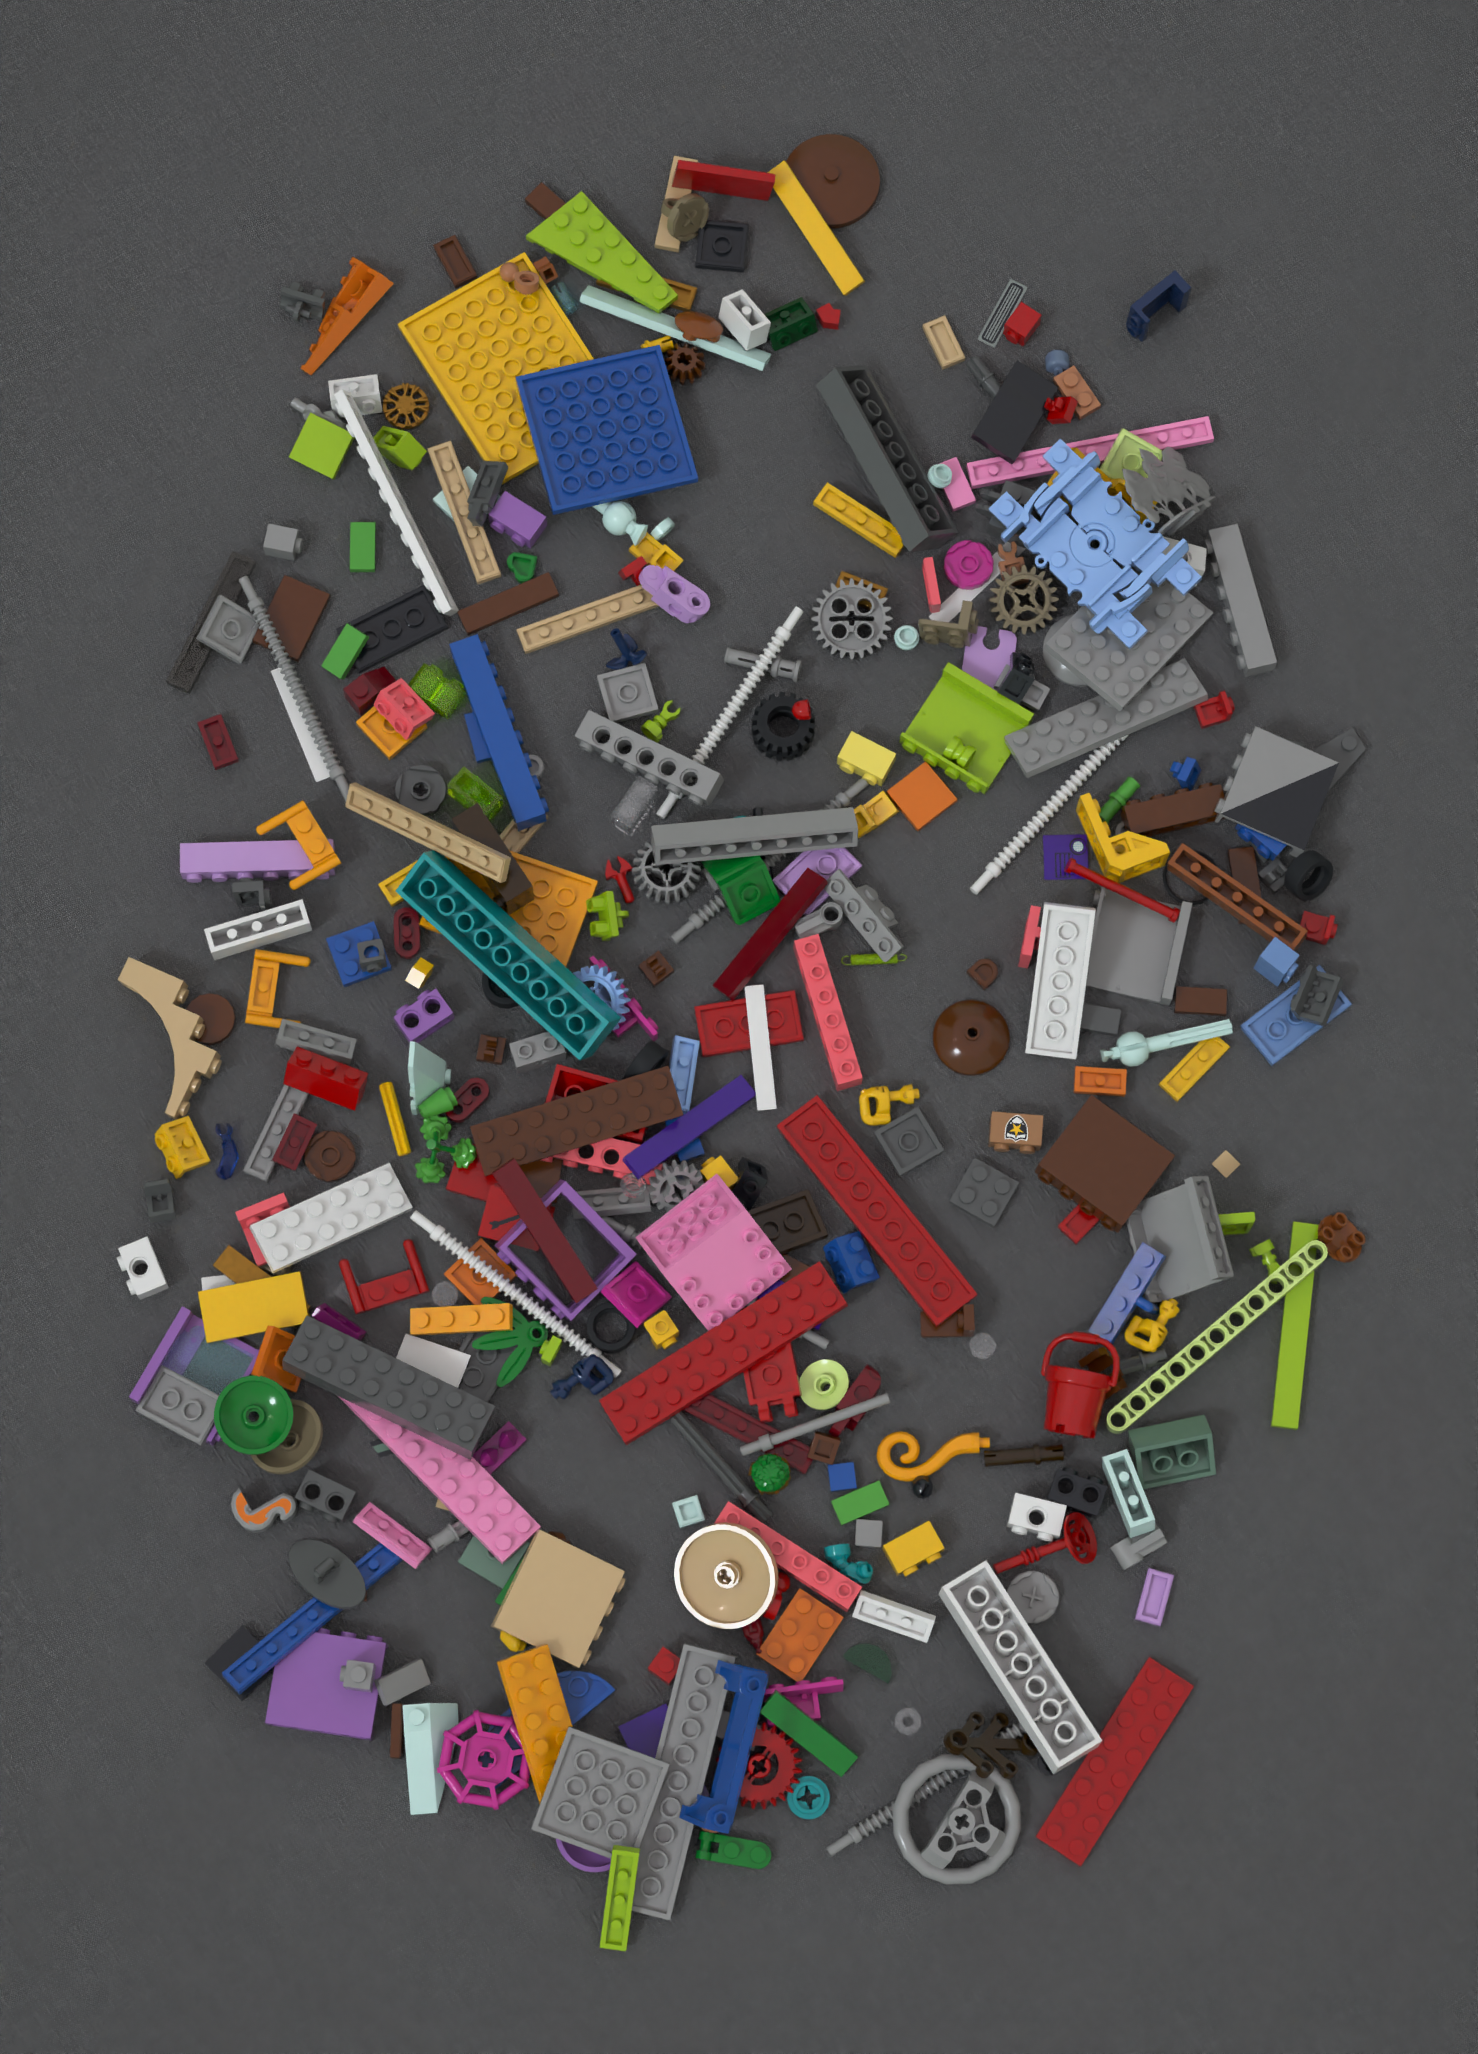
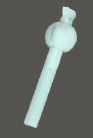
(621, 519)
(1134, 1048)

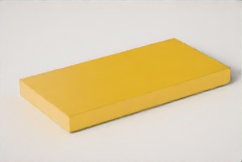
(252, 1306)

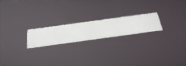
(953, 604)
(307, 743)
(760, 1047)

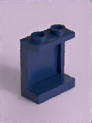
(1170, 290)

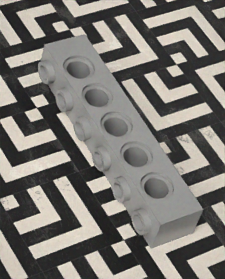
(596, 726)

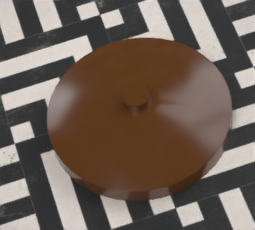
(837, 177)

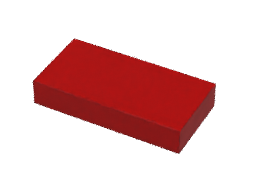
(1077, 1224)

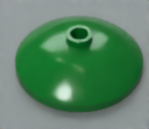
(248, 1396)

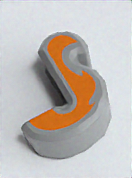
(264, 1516)

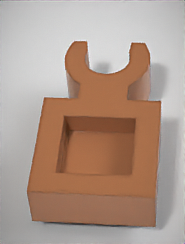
(1010, 560)

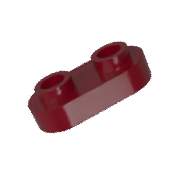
(407, 934)
(468, 1101)

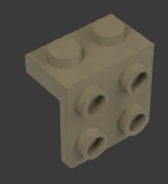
(955, 634)

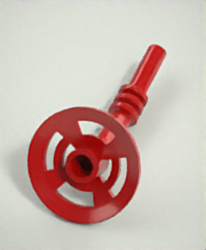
(1070, 1541)

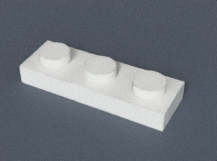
(894, 1616)

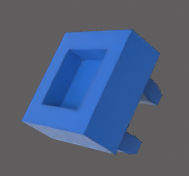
(1186, 773)

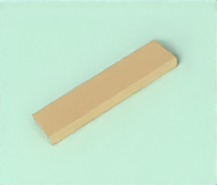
(664, 239)

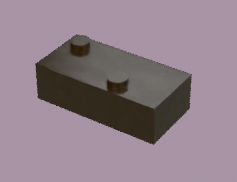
(517, 889)

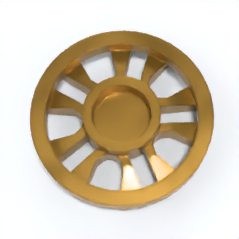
(405, 406)

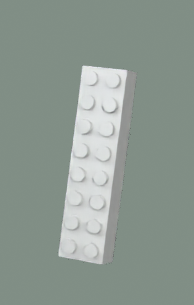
(1020, 1667)

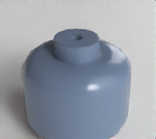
(1057, 361)

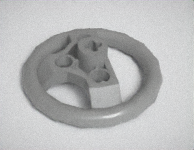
(931, 1860)

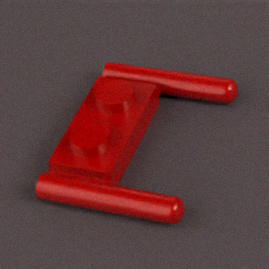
(387, 1289)

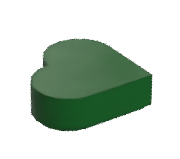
(522, 566)

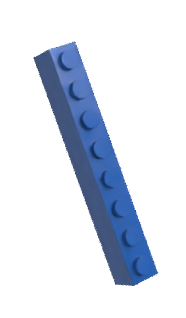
(498, 733)

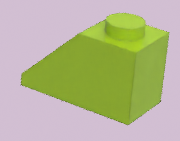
(399, 447)

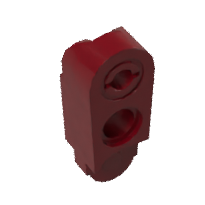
(863, 1389)

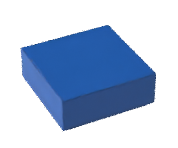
(842, 1477)

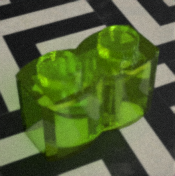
(437, 691)

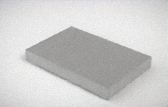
(180, 1405)

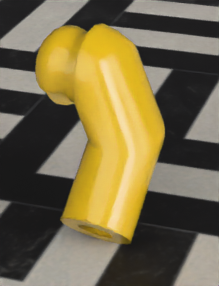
(512, 1643)

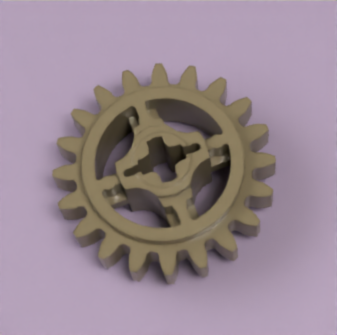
(1016, 609)

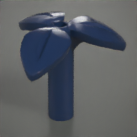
(627, 647)

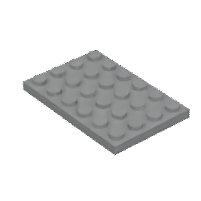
(1111, 666)

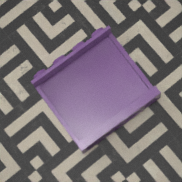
(309, 1690)

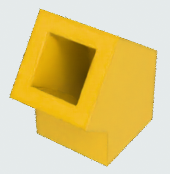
(420, 973)

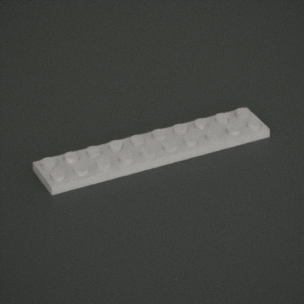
(687, 1747)

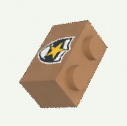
(1015, 1132)

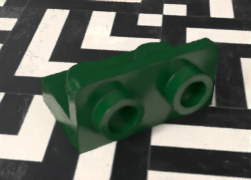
(790, 323)

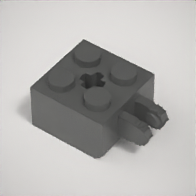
(1020, 494)

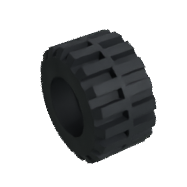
(776, 745)

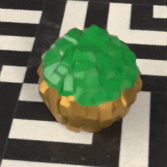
(770, 1473)

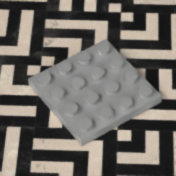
(599, 1794)

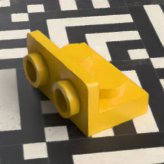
(181, 1146)

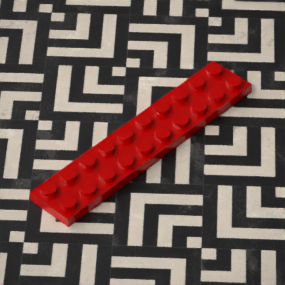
(877, 1211)
(723, 1353)

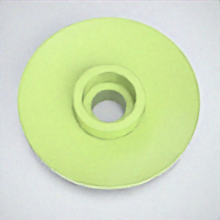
(816, 1377)

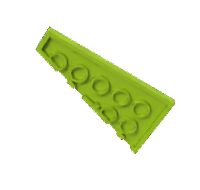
(596, 247)

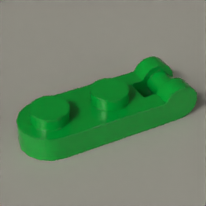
(734, 1851)

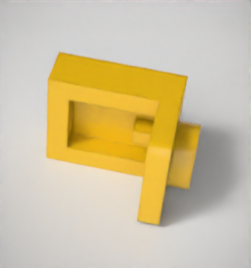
(662, 1330)

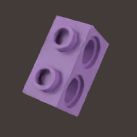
(428, 1022)

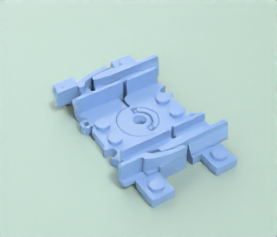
(1100, 519)

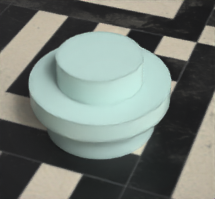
(940, 475)
(906, 637)

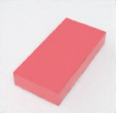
(931, 585)

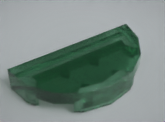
(870, 1659)

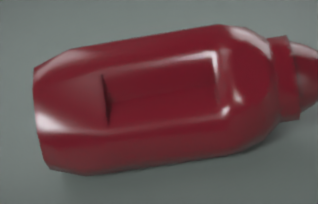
(754, 1633)

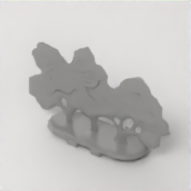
(1167, 483)

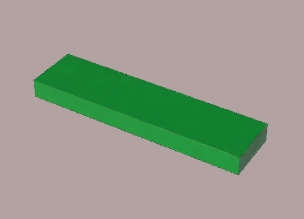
(808, 1733)

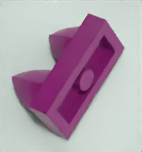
(334, 1319)
(499, 1448)

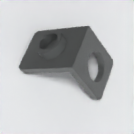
(375, 963)

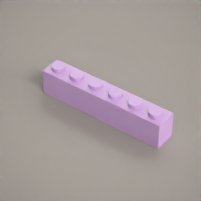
(245, 860)

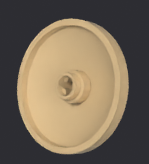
(726, 1575)

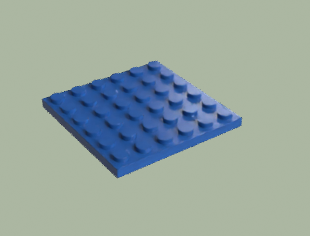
(606, 429)

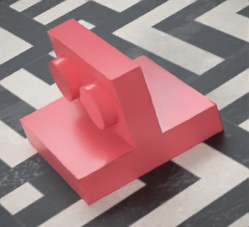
(1031, 937)

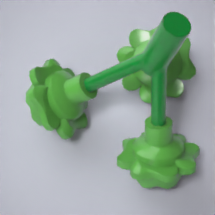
(434, 1130)

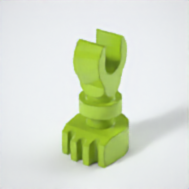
(652, 729)
(1264, 1250)

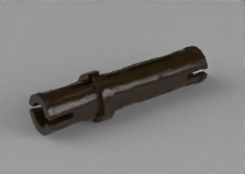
(1024, 1455)

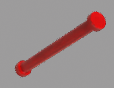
(1171, 913)

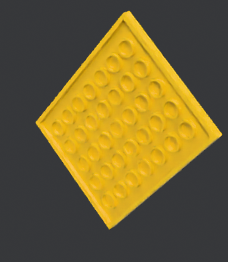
(479, 344)

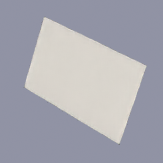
(434, 1359)

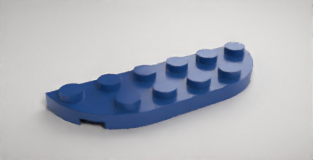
(581, 1694)

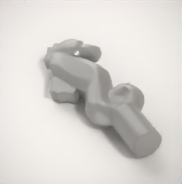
(306, 409)

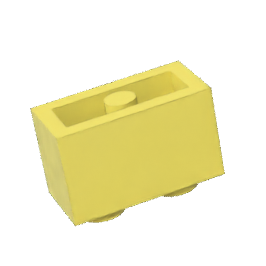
(866, 759)

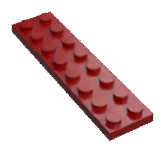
(1115, 1764)

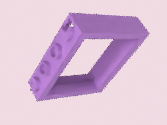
(624, 1256)

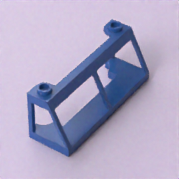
(719, 1809)

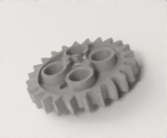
(851, 642)

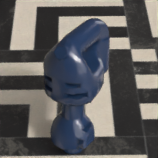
(583, 1374)

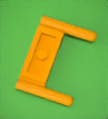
(310, 839)
(264, 984)

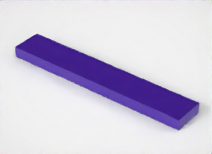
(689, 1127)

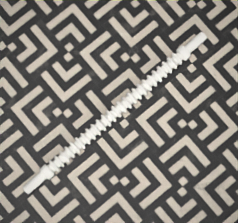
(438, 1233)

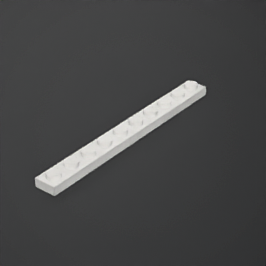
(390, 494)

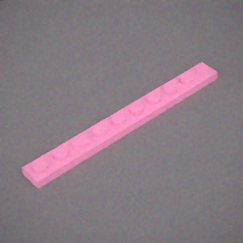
(1031, 463)

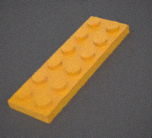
(536, 1709)

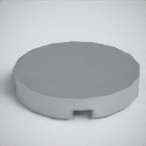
(1034, 1596)

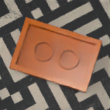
(799, 1636)

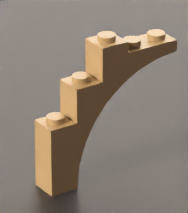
(190, 1058)

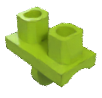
(609, 916)

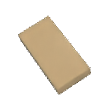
(943, 342)

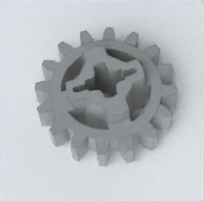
(662, 1186)

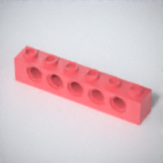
(827, 1012)
(597, 1163)
(797, 1561)

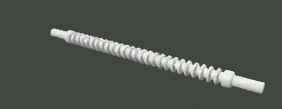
(782, 634)
(993, 869)

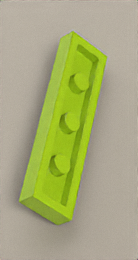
(619, 1898)

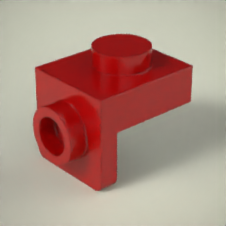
(1215, 710)

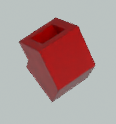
(828, 317)

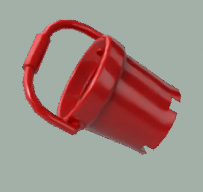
(1075, 1394)

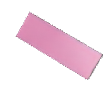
(392, 1535)

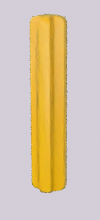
(395, 1118)

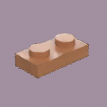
(1072, 384)

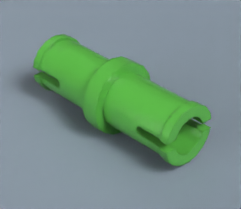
(1118, 799)

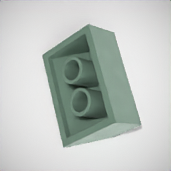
(1172, 1451)

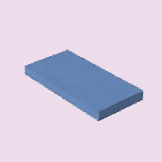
(1278, 1031)

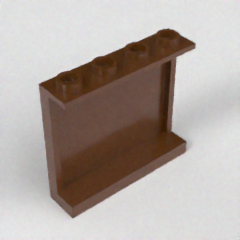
(1104, 1164)

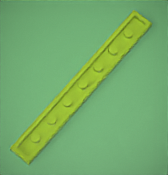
(1294, 1335)

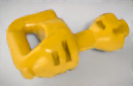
(883, 1097)
(1153, 1329)

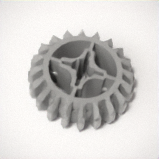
(657, 871)

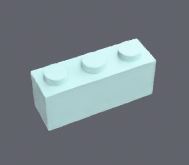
(1128, 1493)

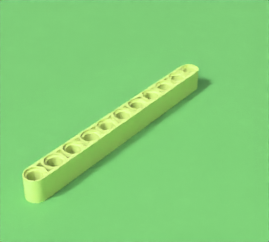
(1222, 1325)

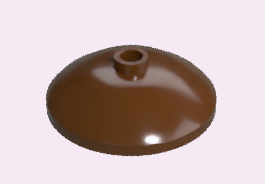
(965, 1053)

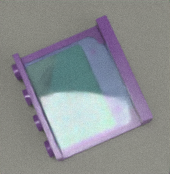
(189, 1354)

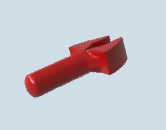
(621, 878)

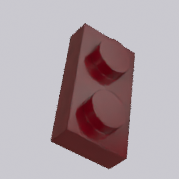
(218, 742)
(294, 1142)

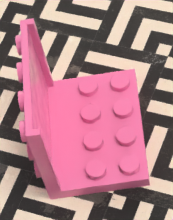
(713, 1253)

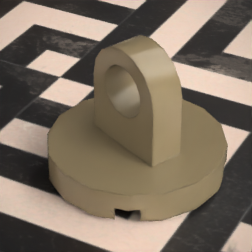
(685, 215)

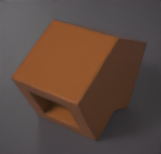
(545, 270)

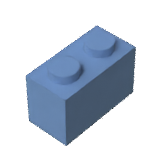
(1277, 962)

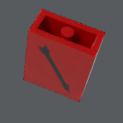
(501, 1217)

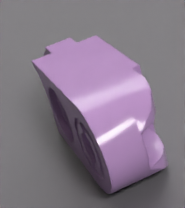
(687, 600)

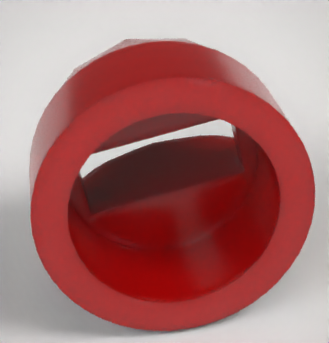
(801, 710)

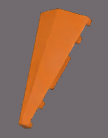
(358, 295)

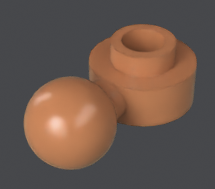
(524, 281)

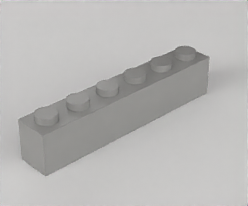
(1240, 600)

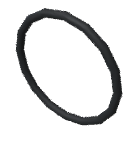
(1169, 890)

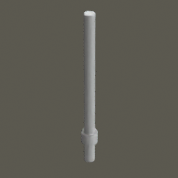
(768, 1441)

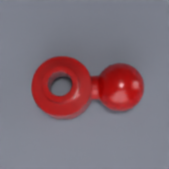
(783, 1586)

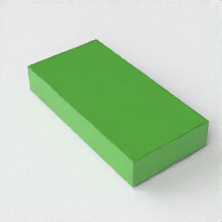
(362, 546)
(345, 651)
(860, 1503)

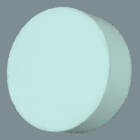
(662, 529)

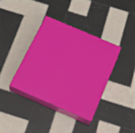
(636, 1294)

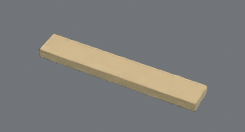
(456, 494)
(585, 618)

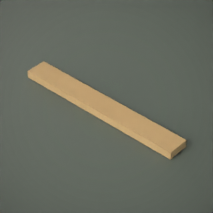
(428, 832)

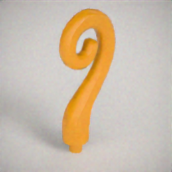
(960, 1444)

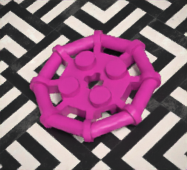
(473, 1769)

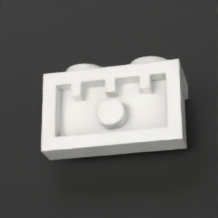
(363, 390)

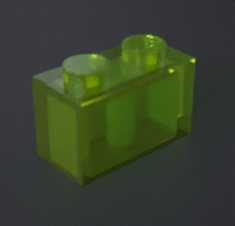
(469, 790)

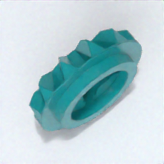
(818, 1805)

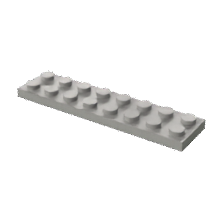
(1099, 722)

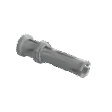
(777, 669)

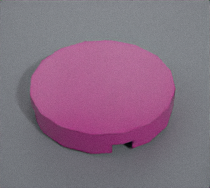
(968, 565)

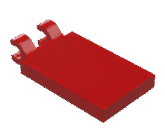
(774, 1383)

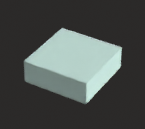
(688, 1511)

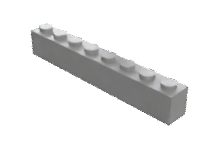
(754, 836)

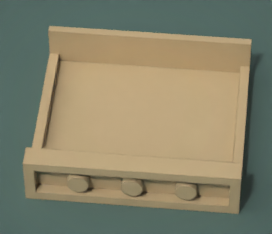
(559, 1598)

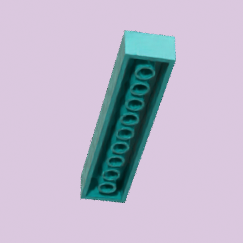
(508, 954)

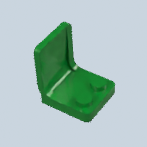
(744, 886)

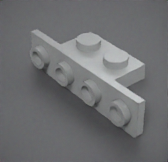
(866, 914)

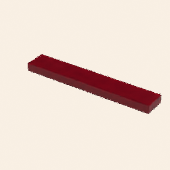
(770, 934)
(544, 1230)
(748, 1429)

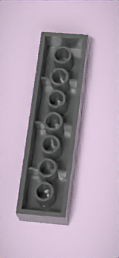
(887, 458)
(388, 1387)

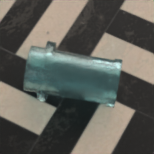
(565, 300)

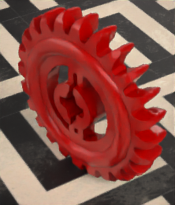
(786, 1768)

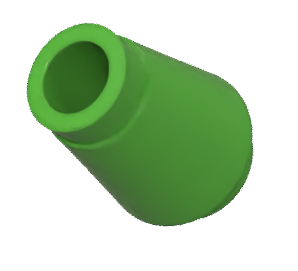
(438, 1103)

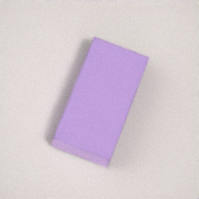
(1154, 1597)

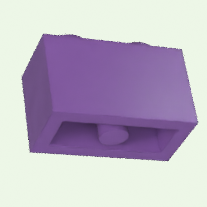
(517, 520)

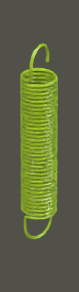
(865, 959)

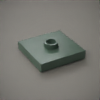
(482, 1562)

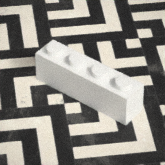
(258, 929)

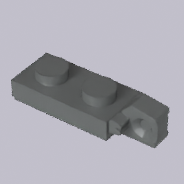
(485, 490)

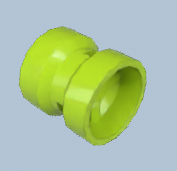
(957, 751)

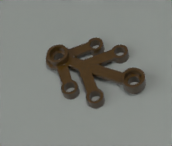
(987, 1745)

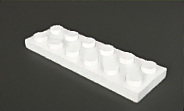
(1060, 980)
(330, 1218)

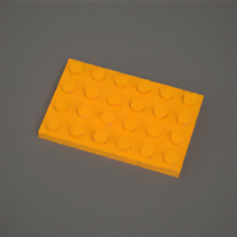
(557, 906)

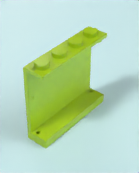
(973, 713)

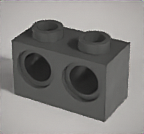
(328, 1491)

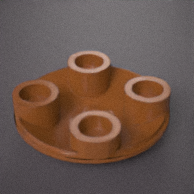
(699, 326)
(1340, 1237)

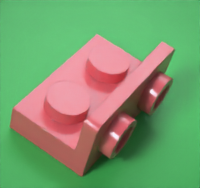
(403, 708)

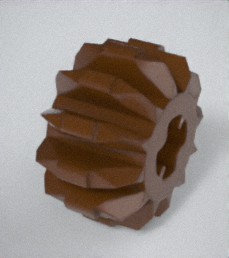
(688, 356)

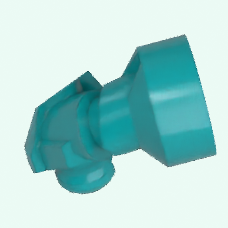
(859, 1572)

